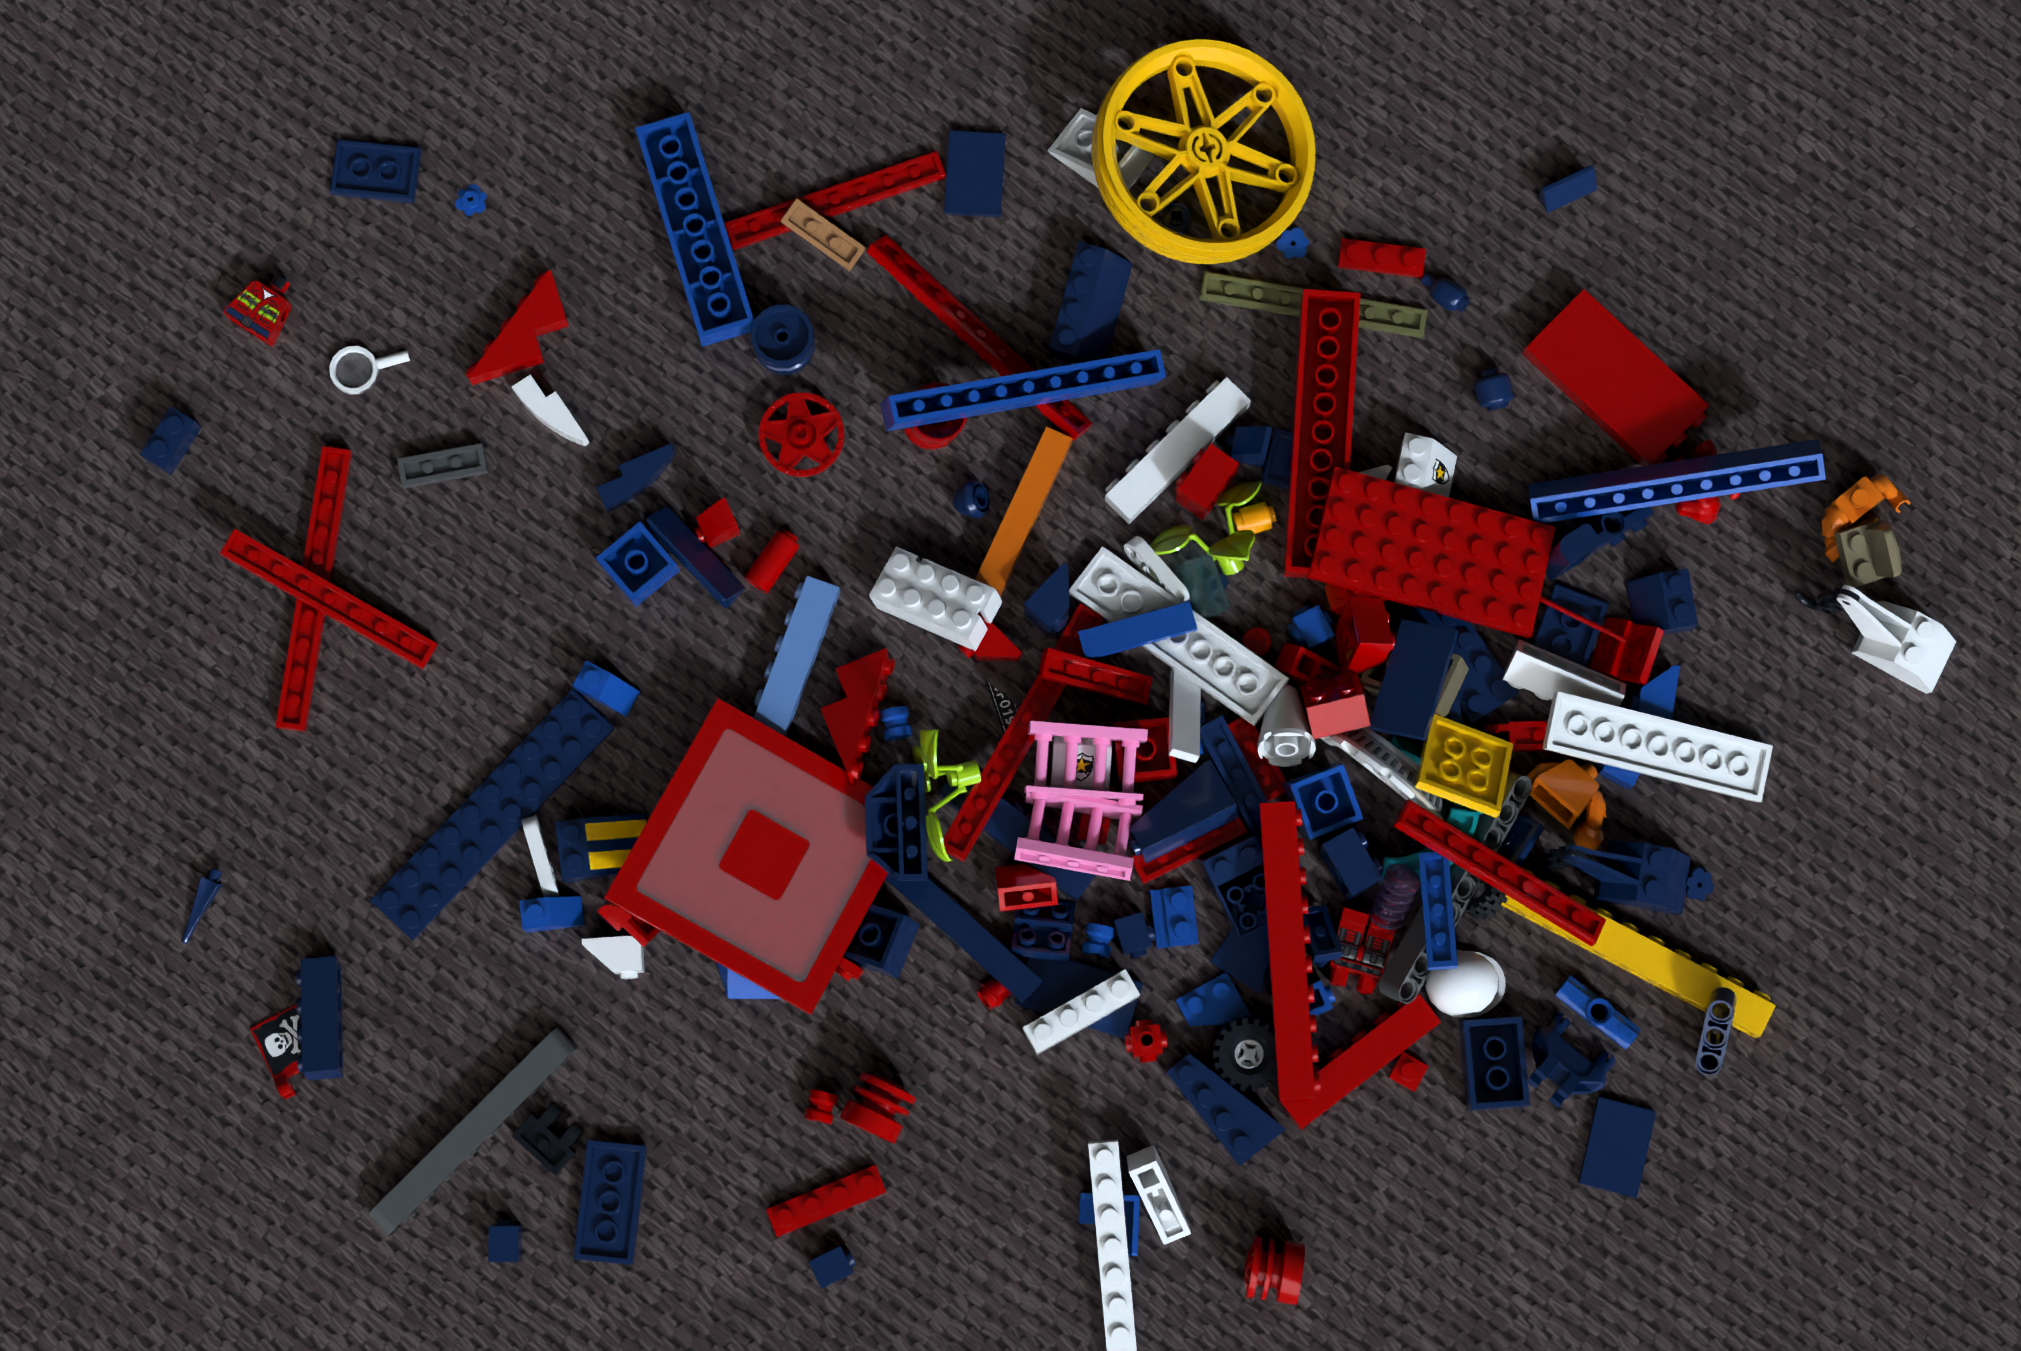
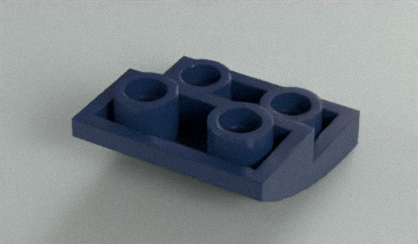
(1044, 932)

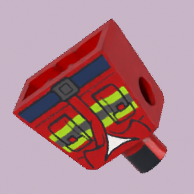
(261, 309)

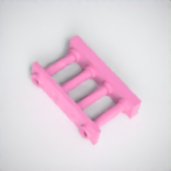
(1101, 738)
(1087, 859)

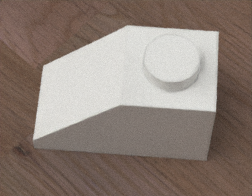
(620, 954)

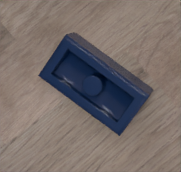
(1568, 189)

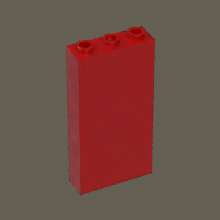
(1616, 380)

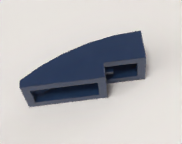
(636, 478)

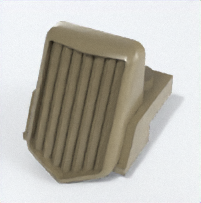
(1868, 552)

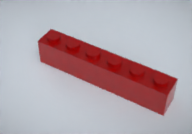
(1364, 1058)

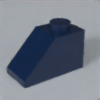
(1249, 445)

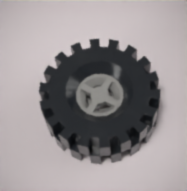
(1256, 1065)

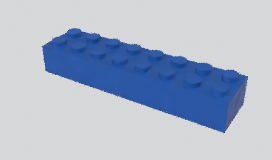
(695, 229)

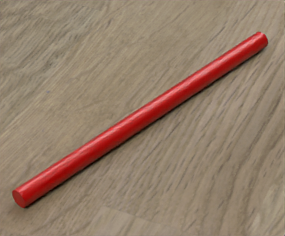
(1582, 619)

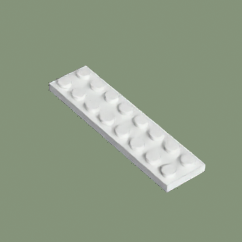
(1203, 656)
(1657, 747)

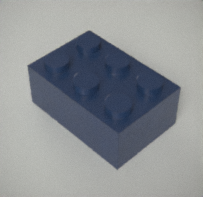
(1494, 1064)

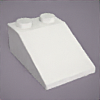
(1075, 144)

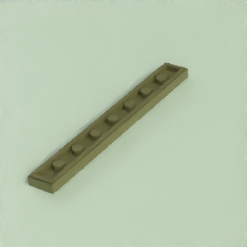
(1286, 301)

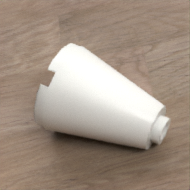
(1286, 731)

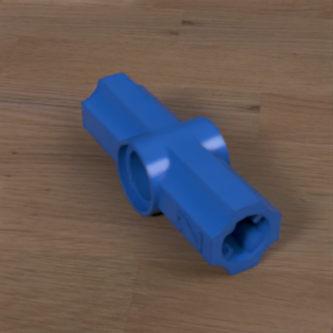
(1613, 1023)

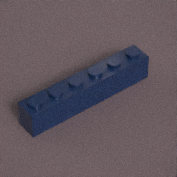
(1008, 824)

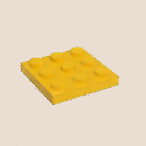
(1464, 766)

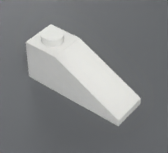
(1158, 1194)

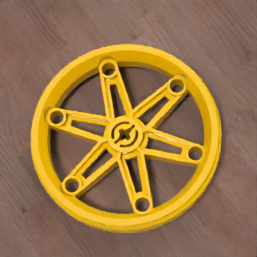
(1267, 82)

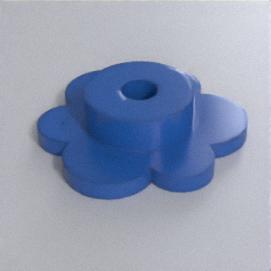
(469, 207)
(1296, 236)

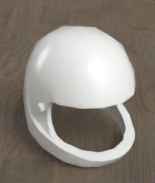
(1468, 988)

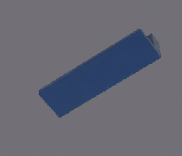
(695, 556)

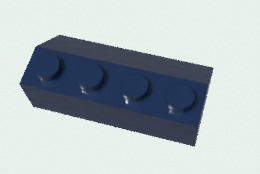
(1090, 305)

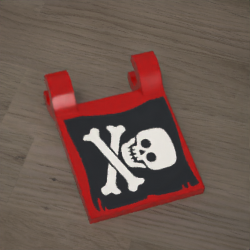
(280, 1047)

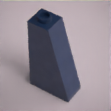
(1184, 814)

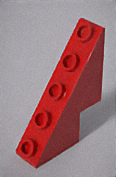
(518, 342)
(854, 716)

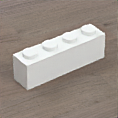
(1548, 673)
(1081, 1012)

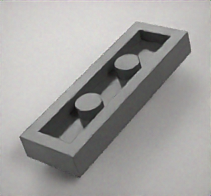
(442, 465)

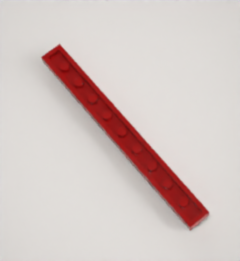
(969, 328)
(318, 559)
(1013, 745)

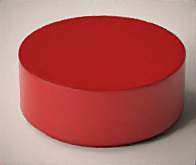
(1257, 641)

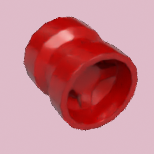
(821, 1106)

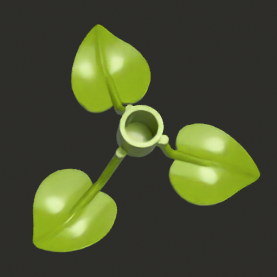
(1229, 550)
(957, 775)

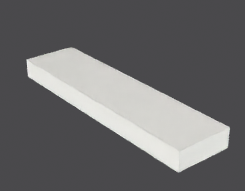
(1184, 718)

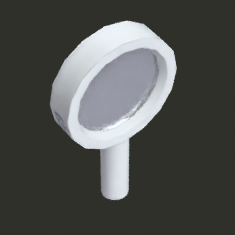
(357, 370)

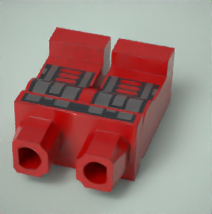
(1360, 959)

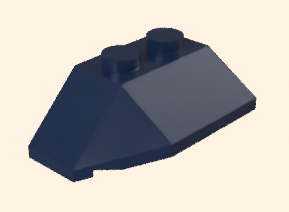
(898, 823)

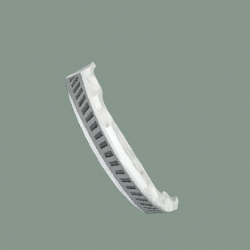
(1389, 766)

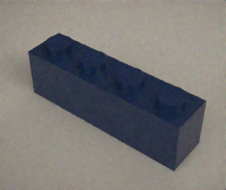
(320, 1018)

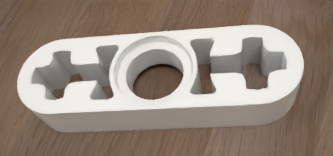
(1154, 568)
(538, 852)

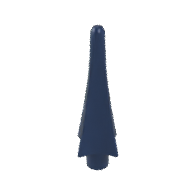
(206, 891)

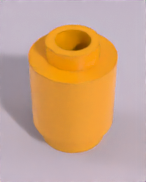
(1255, 518)

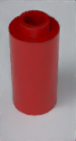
(772, 561)

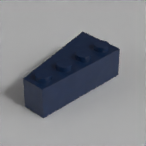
(1226, 1113)

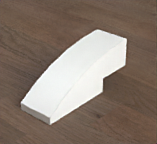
(549, 410)

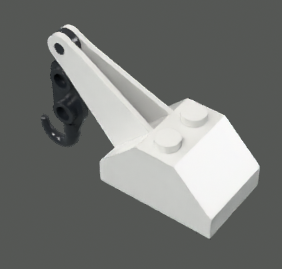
(1891, 636)

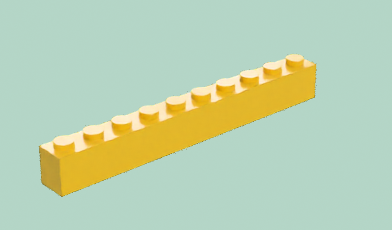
(1662, 967)

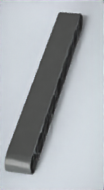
(1409, 964)
(472, 1131)

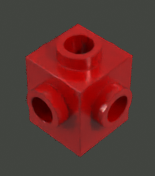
(1134, 1044)

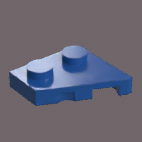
(1212, 1003)

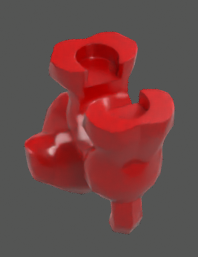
(1704, 509)

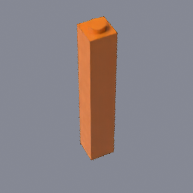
(1024, 509)

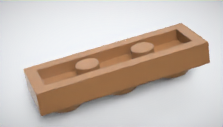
(823, 235)

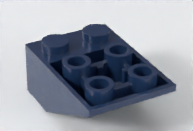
(1235, 876)

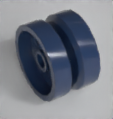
(785, 356)

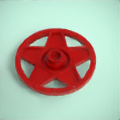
(801, 434)

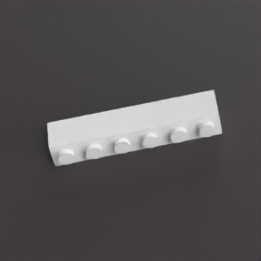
(1177, 450)

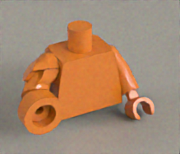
(1855, 504)
(1565, 793)

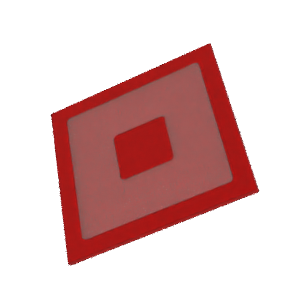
(755, 858)

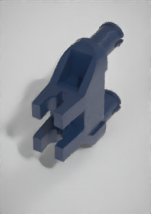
(1564, 1064)

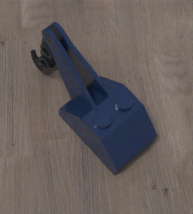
(1628, 873)

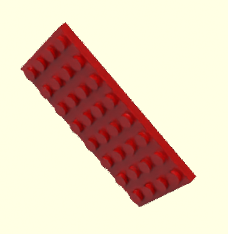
(1431, 552)

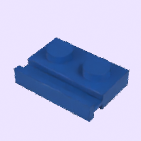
(1174, 917)

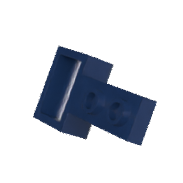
(1589, 539)

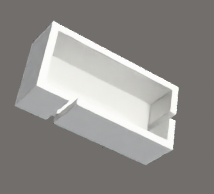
(935, 598)

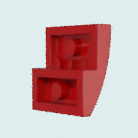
(1627, 660)

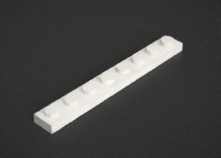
(1112, 1245)

